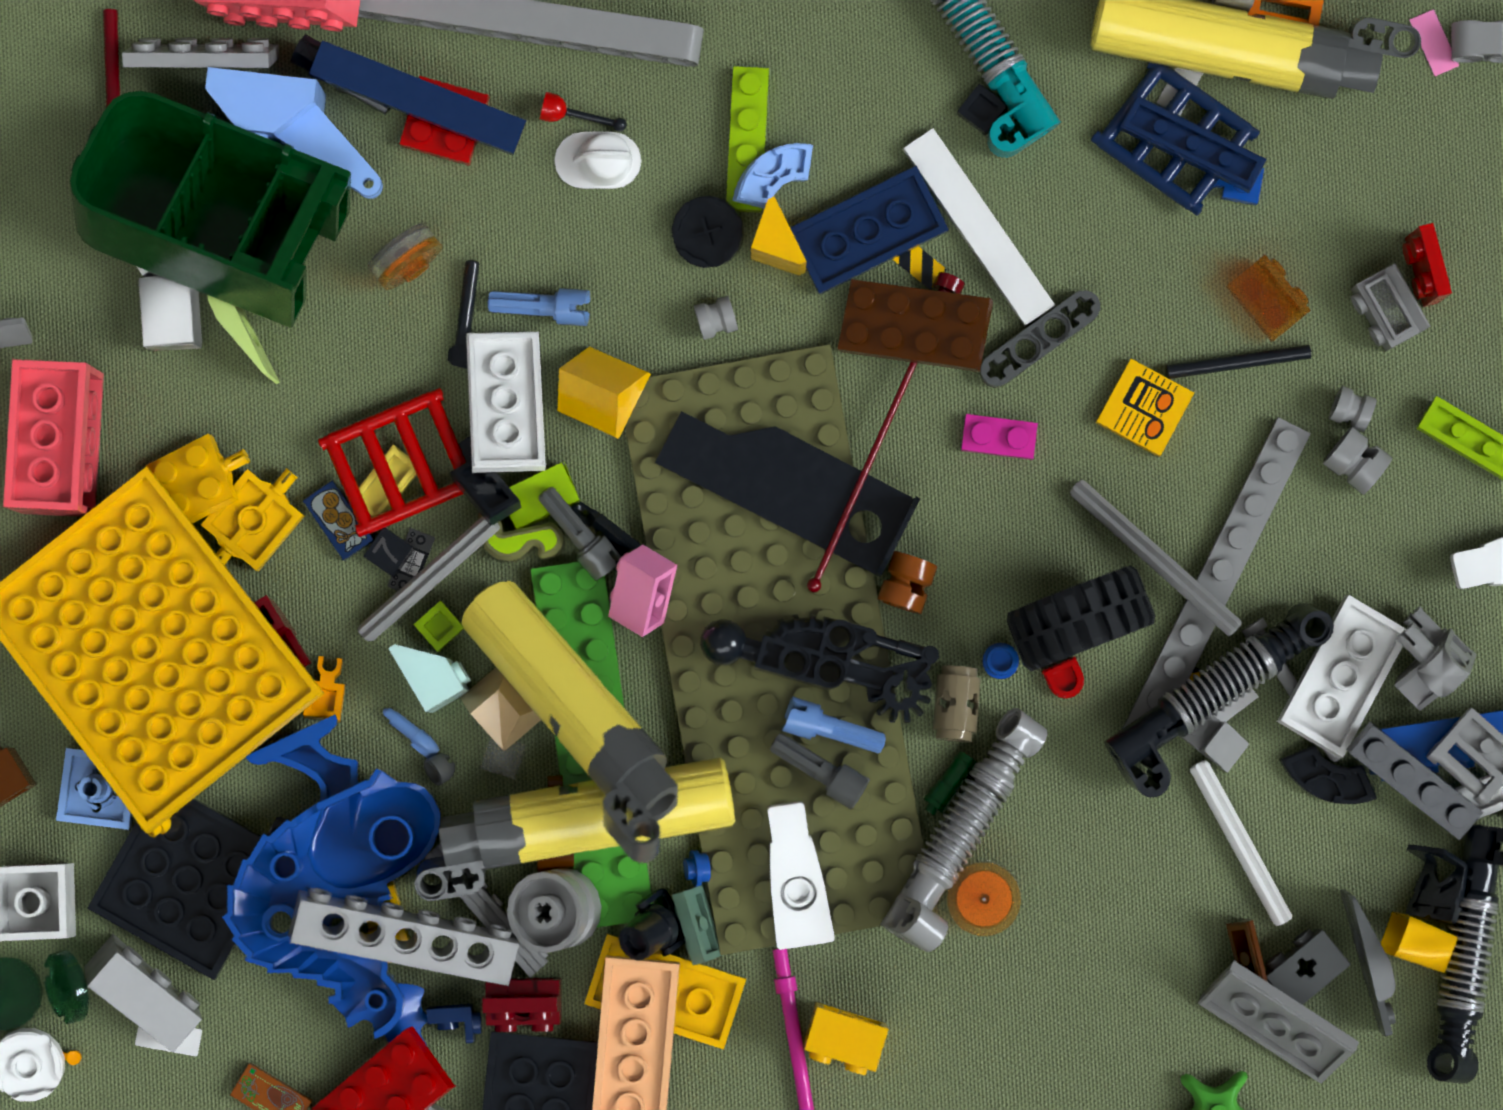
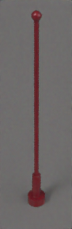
(945, 283)

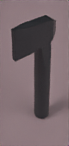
(458, 353)

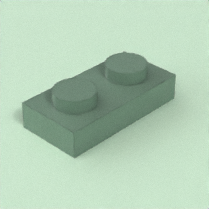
(697, 924)

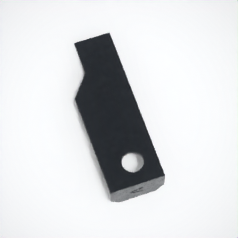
(789, 485)

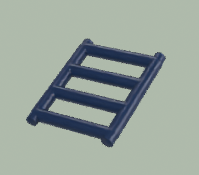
(1134, 159)

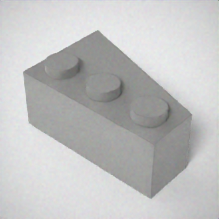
(142, 993)

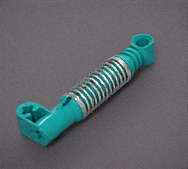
(1003, 72)

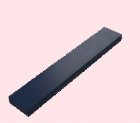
(417, 98)

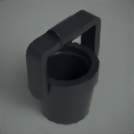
(652, 928)

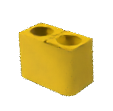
(1418, 942)

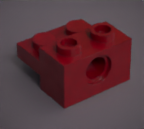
(541, 1001)

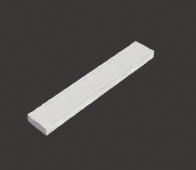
(979, 227)

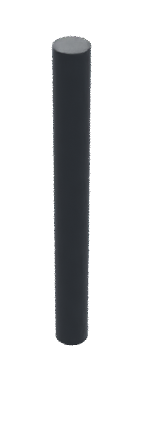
(1238, 361)

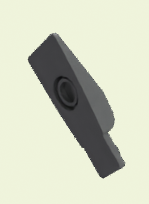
(1373, 962)

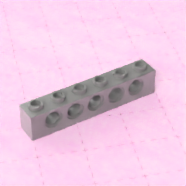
(492, 965)

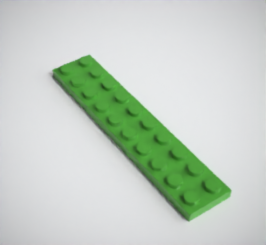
(580, 612)

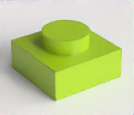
(439, 626)

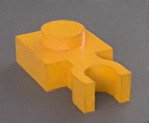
(332, 701)

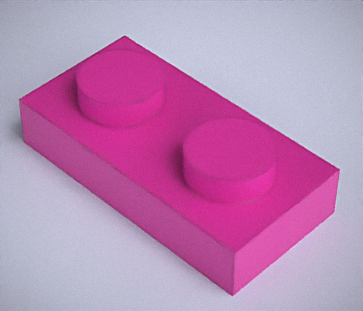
(999, 437)

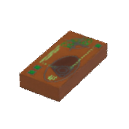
(265, 1092)

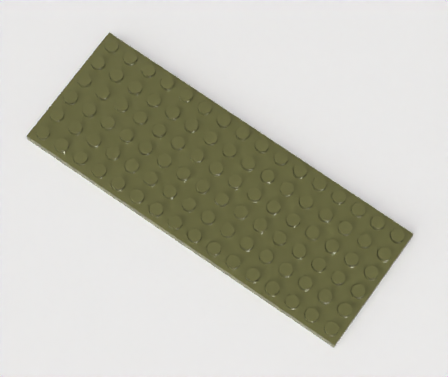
(753, 575)

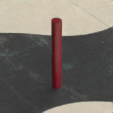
(111, 54)

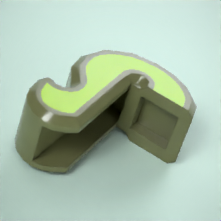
(518, 543)

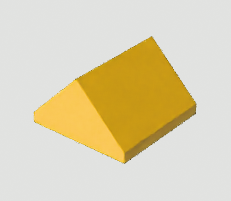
(775, 242)
(600, 390)

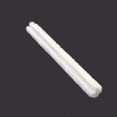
(1241, 843)

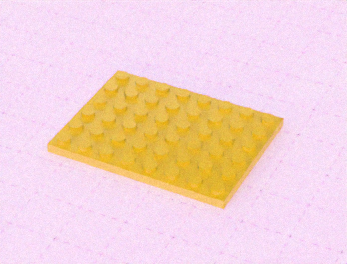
(150, 650)

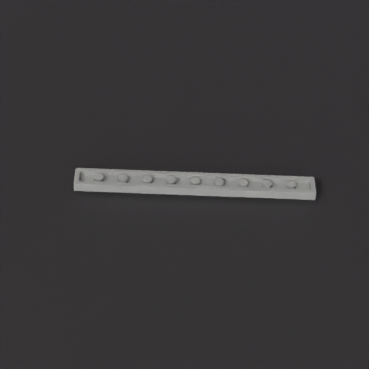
(1224, 562)

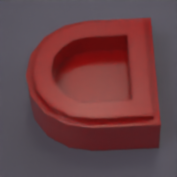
(1064, 679)

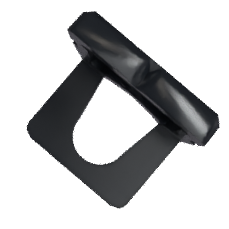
(1435, 898)

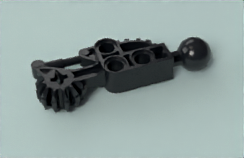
(725, 643)

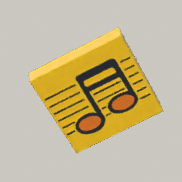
(1145, 407)

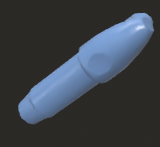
(419, 738)

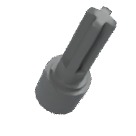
(594, 552)
(841, 782)

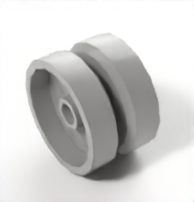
(554, 910)

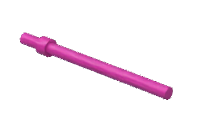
(785, 986)

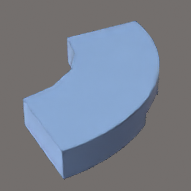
(771, 172)

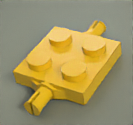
(199, 476)
(256, 522)

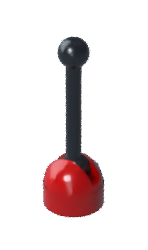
(555, 109)

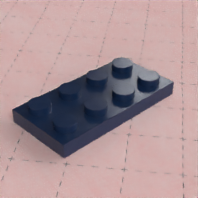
(869, 230)

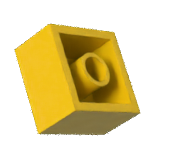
(845, 1038)

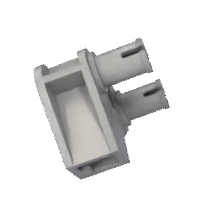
(1440, 660)

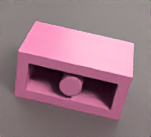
(642, 590)

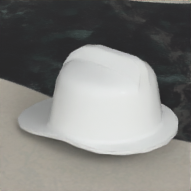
(597, 160)

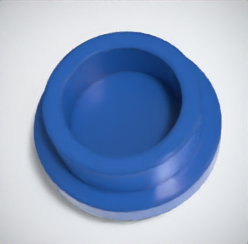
(1000, 660)
(697, 868)

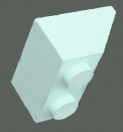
(431, 677)

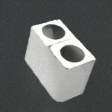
(169, 315)

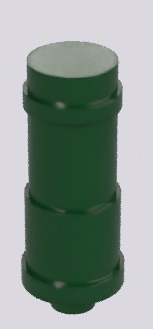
(948, 785)

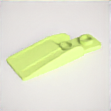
(238, 326)

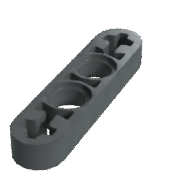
(1041, 341)

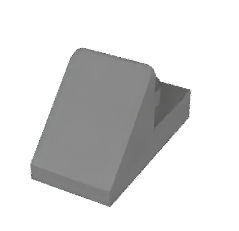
(1217, 742)

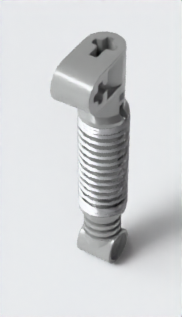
(937, 869)

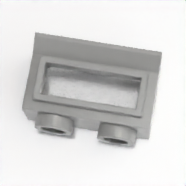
(1389, 308)

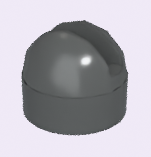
(439, 769)

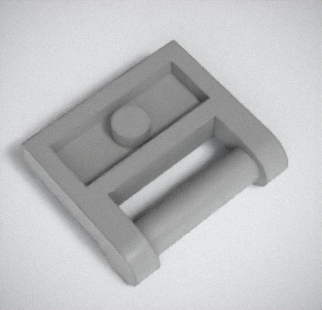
(1480, 743)

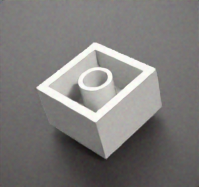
(37, 902)

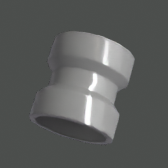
(715, 317)
(1352, 407)

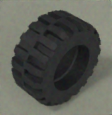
(1080, 617)

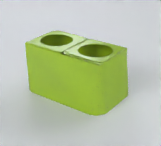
(530, 489)

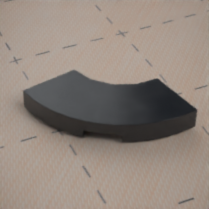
(1328, 780)

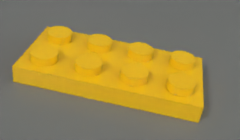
(704, 995)

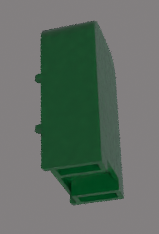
(206, 203)

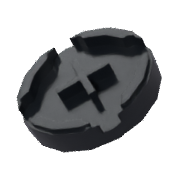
(708, 231)

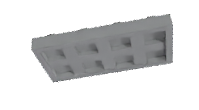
(189, 54)

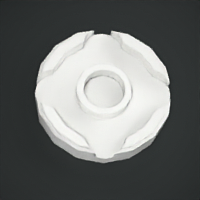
(30, 1064)

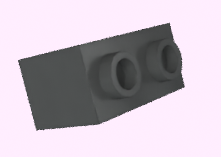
(1325, 965)

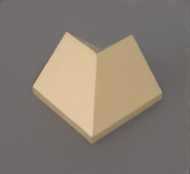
(499, 709)

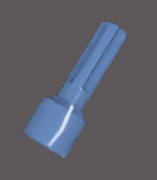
(559, 306)
(807, 720)

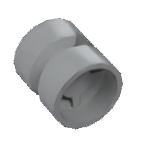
(1357, 460)

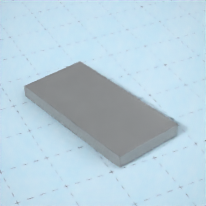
(1278, 1022)

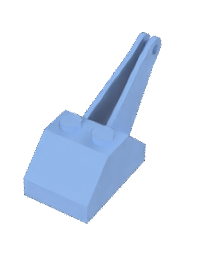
(289, 113)

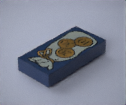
(337, 520)

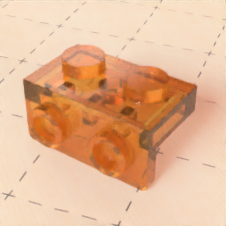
(1269, 297)

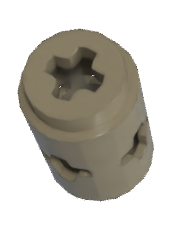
(956, 687)

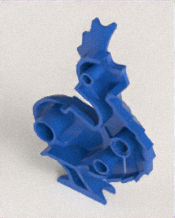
(345, 845)

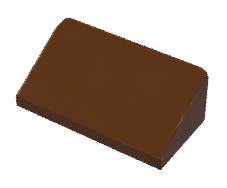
(1246, 946)

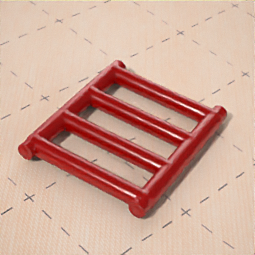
(365, 429)

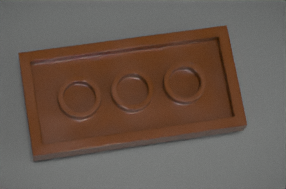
(915, 325)

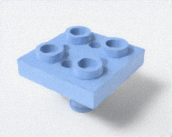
(77, 799)

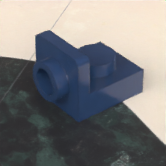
(449, 1016)

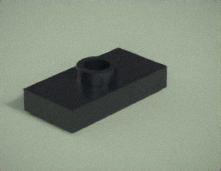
(486, 492)

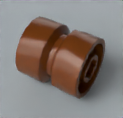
(907, 582)

